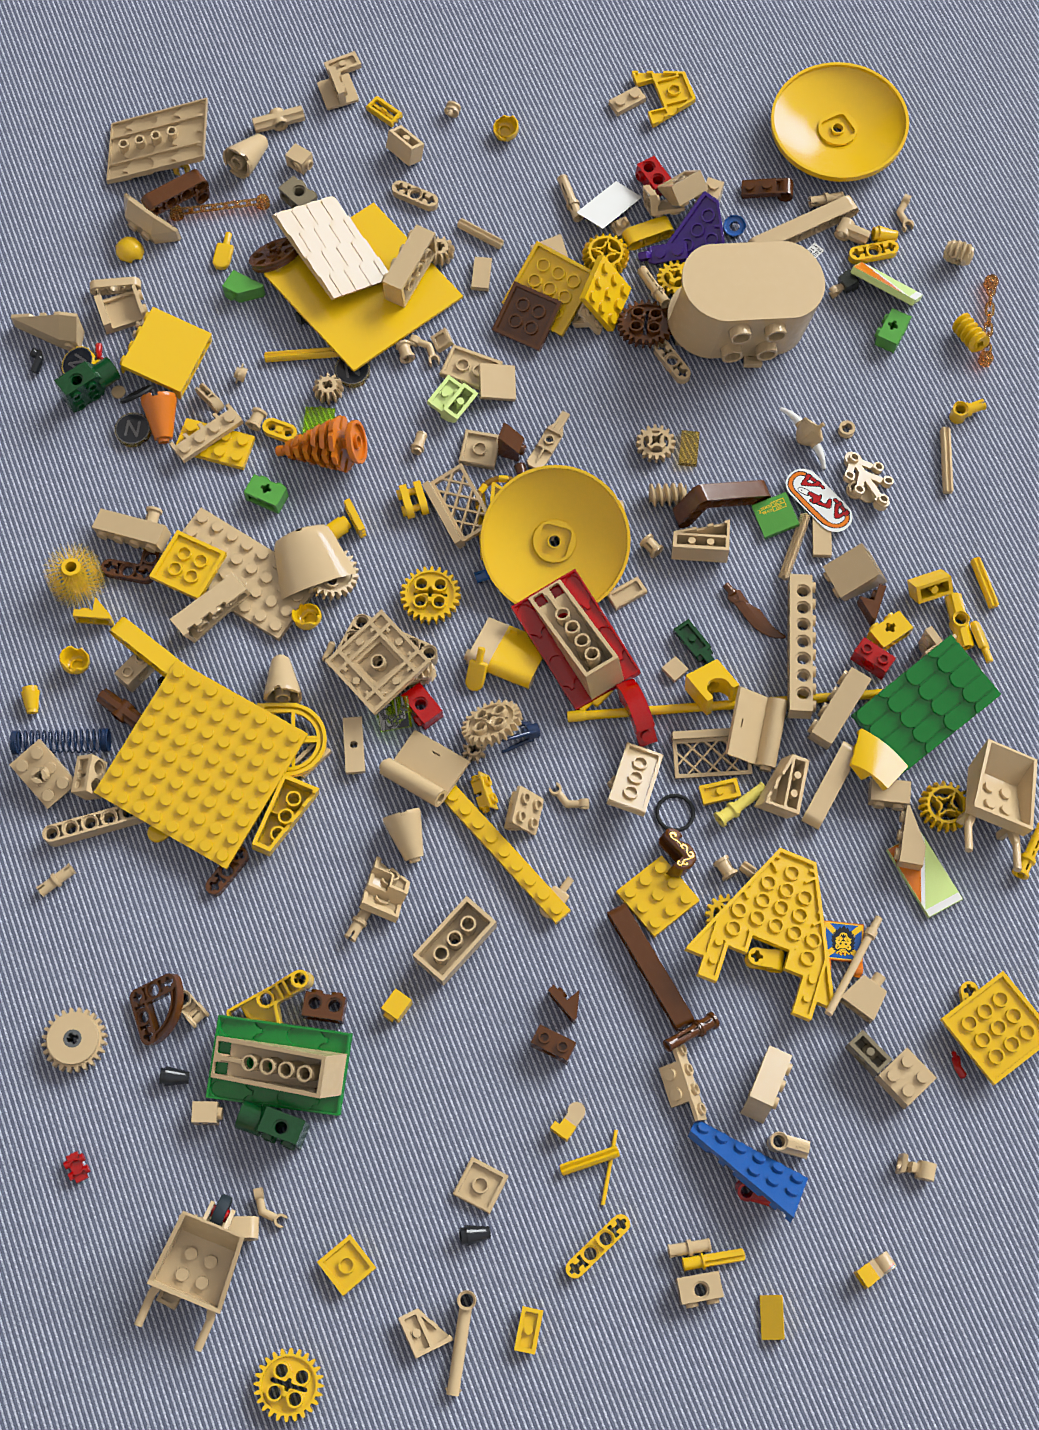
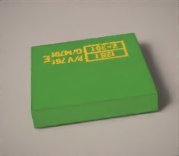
(775, 515)

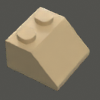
(684, 187)

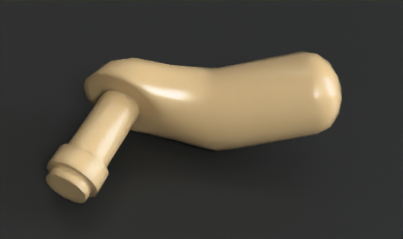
(329, 650)

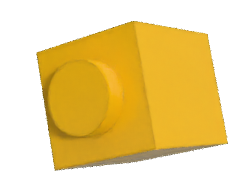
(396, 1006)

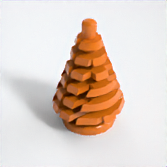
(329, 445)

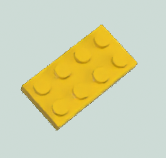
(230, 450)

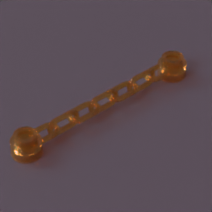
(262, 203)
(989, 286)

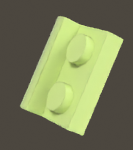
(452, 399)

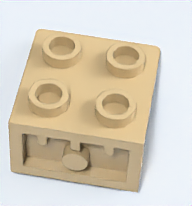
(656, 206)

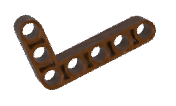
(718, 495)

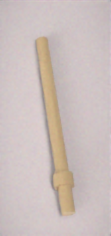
(869, 935)

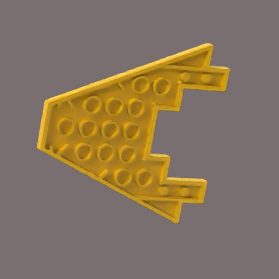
(784, 911)

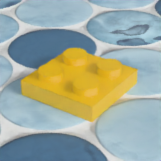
(346, 1265)

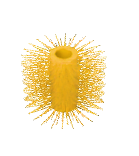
(74, 576)

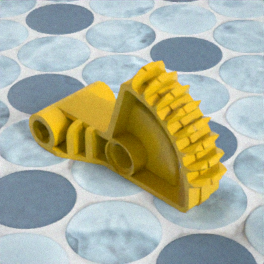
(279, 992)

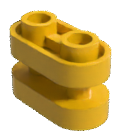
(404, 495)

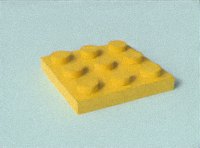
(605, 293)
(188, 565)
(657, 897)

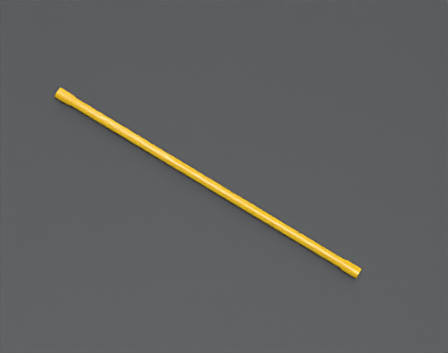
(582, 715)

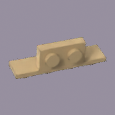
(681, 1085)

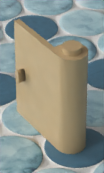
(756, 729)
(425, 768)

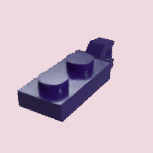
(664, 253)

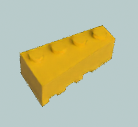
(284, 811)

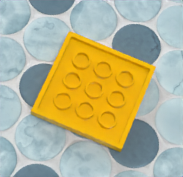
(556, 277)
(995, 1027)

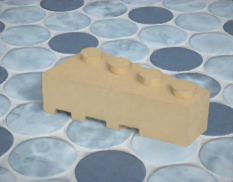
(210, 608)

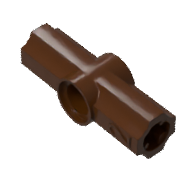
(119, 708)

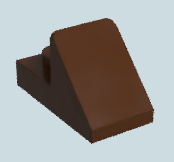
(871, 606)
(568, 1007)

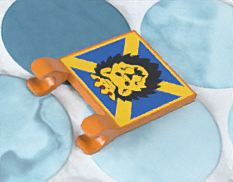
(843, 942)

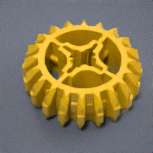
(616, 251)
(937, 802)

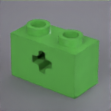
(892, 330)
(266, 493)

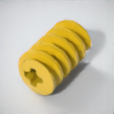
(970, 333)

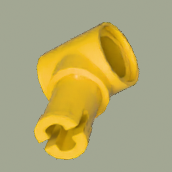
(966, 409)

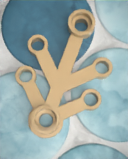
(854, 461)

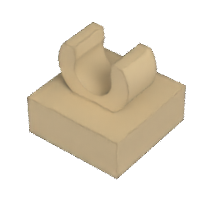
(619, 226)

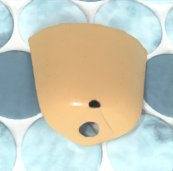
(309, 558)

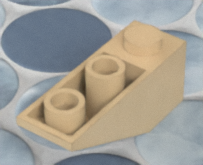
(911, 844)

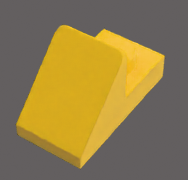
(98, 615)

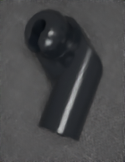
(38, 361)

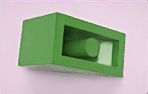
(242, 288)

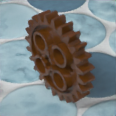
(632, 324)

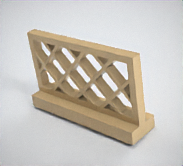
(443, 509)
(703, 736)

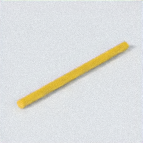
(608, 1170)

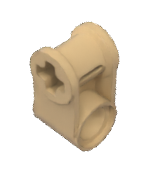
(193, 1010)

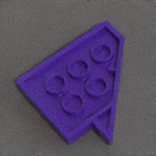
(701, 225)

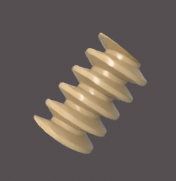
(666, 494)

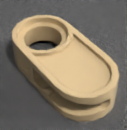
(209, 398)

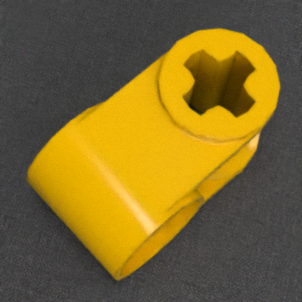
(769, 959)

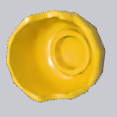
(506, 128)
(129, 249)
(306, 616)
(74, 660)

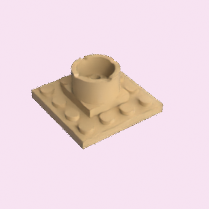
(378, 662)

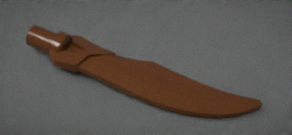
(751, 613)

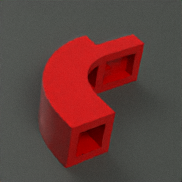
(638, 711)

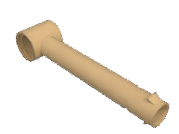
(459, 1346)

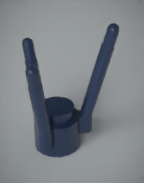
(529, 733)

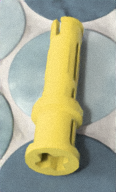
(734, 809)

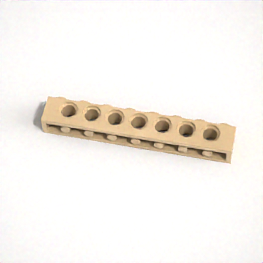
(798, 707)

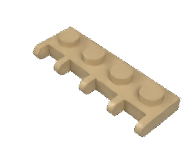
(207, 434)

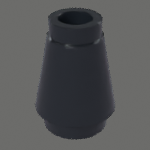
(171, 1076)
(473, 1234)

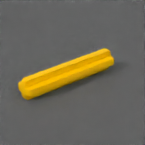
(984, 582)
(589, 1160)

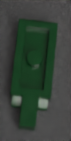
(694, 642)

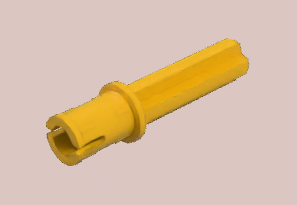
(713, 1259)

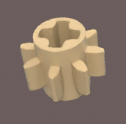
(476, 755)

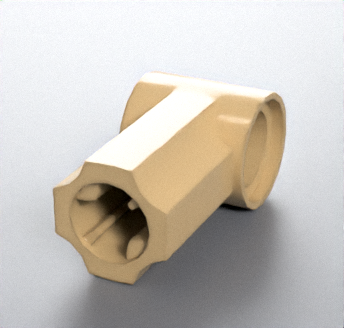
(848, 230)
(790, 1145)

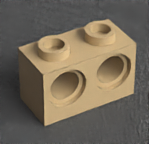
(87, 776)

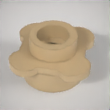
(240, 373)

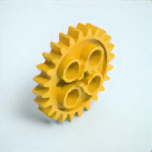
(429, 610)
(282, 1405)

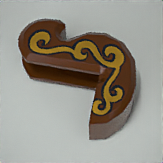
(679, 851)

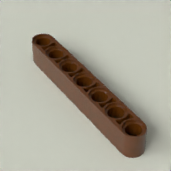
(650, 967)

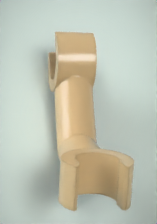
(901, 215)
(416, 341)
(581, 803)
(262, 1211)

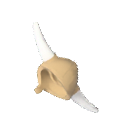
(808, 434)

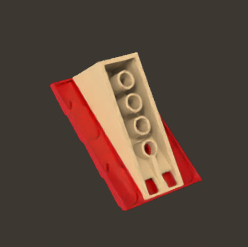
(575, 639)

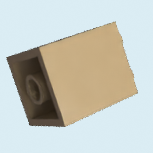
(853, 573)

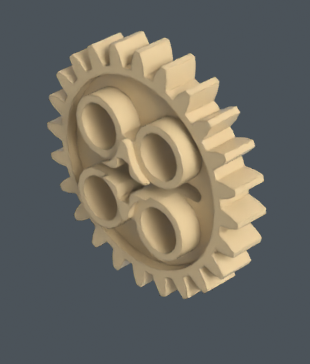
(340, 585)
(491, 723)

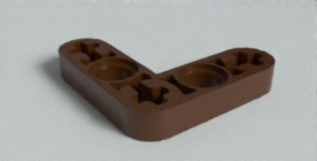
(142, 567)
(236, 865)

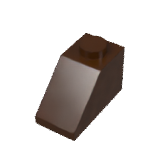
(511, 443)

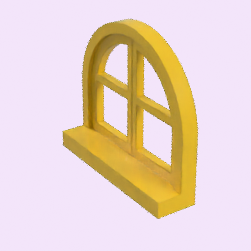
(320, 739)

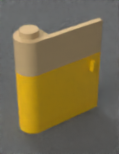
(507, 653)

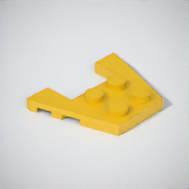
(672, 89)

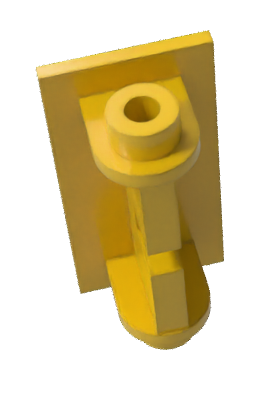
(488, 799)

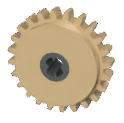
(88, 1045)

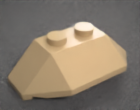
(148, 224)

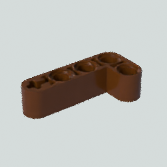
(177, 191)

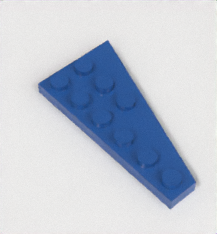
(754, 1169)

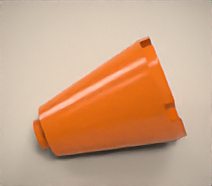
(160, 414)

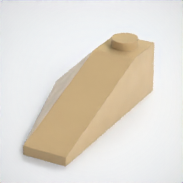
(58, 329)

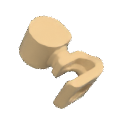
(922, 1169)

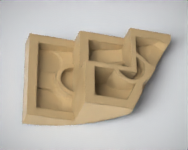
(384, 892)

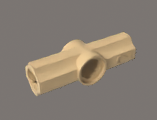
(278, 119)

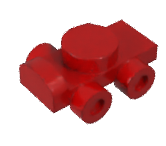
(78, 1169)

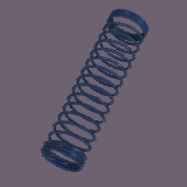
(104, 739)

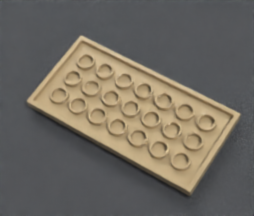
(255, 568)

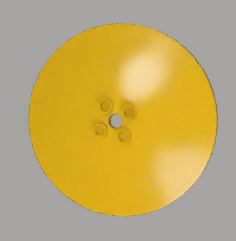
(845, 98)
(559, 504)

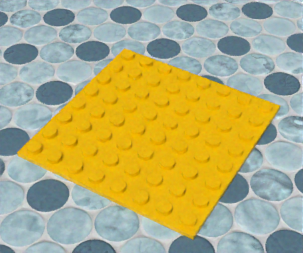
(364, 321)
(201, 764)

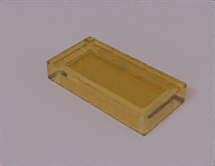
(689, 448)

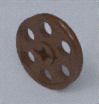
(272, 256)

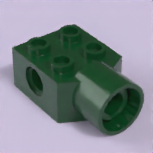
(86, 383)
(268, 1121)

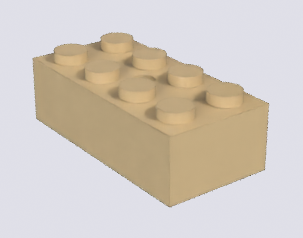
(409, 265)
(839, 708)
(466, 924)

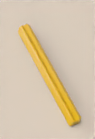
(299, 354)

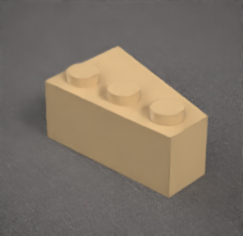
(702, 544)

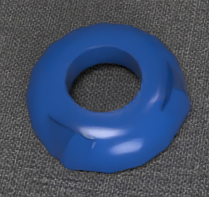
(734, 219)

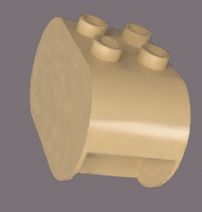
(745, 299)

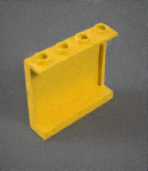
(166, 351)

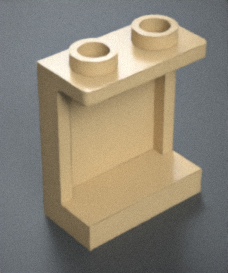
(121, 310)

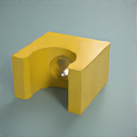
(707, 680)

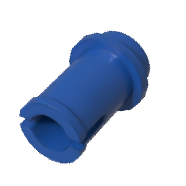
(481, 576)

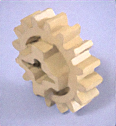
(655, 443)

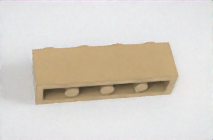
(131, 531)

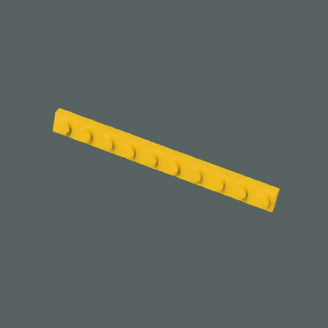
(506, 855)

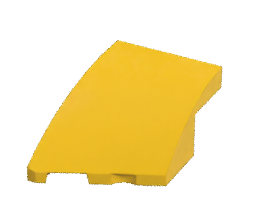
(875, 759)

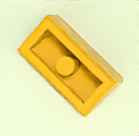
(772, 1317)

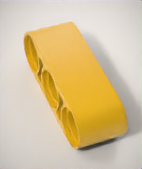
(648, 233)

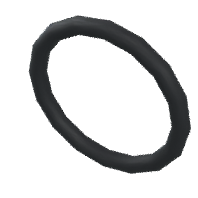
(136, 394)
(675, 796)

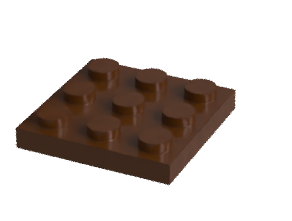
(527, 316)

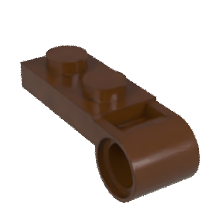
(770, 187)

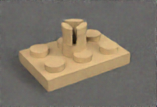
(43, 773)

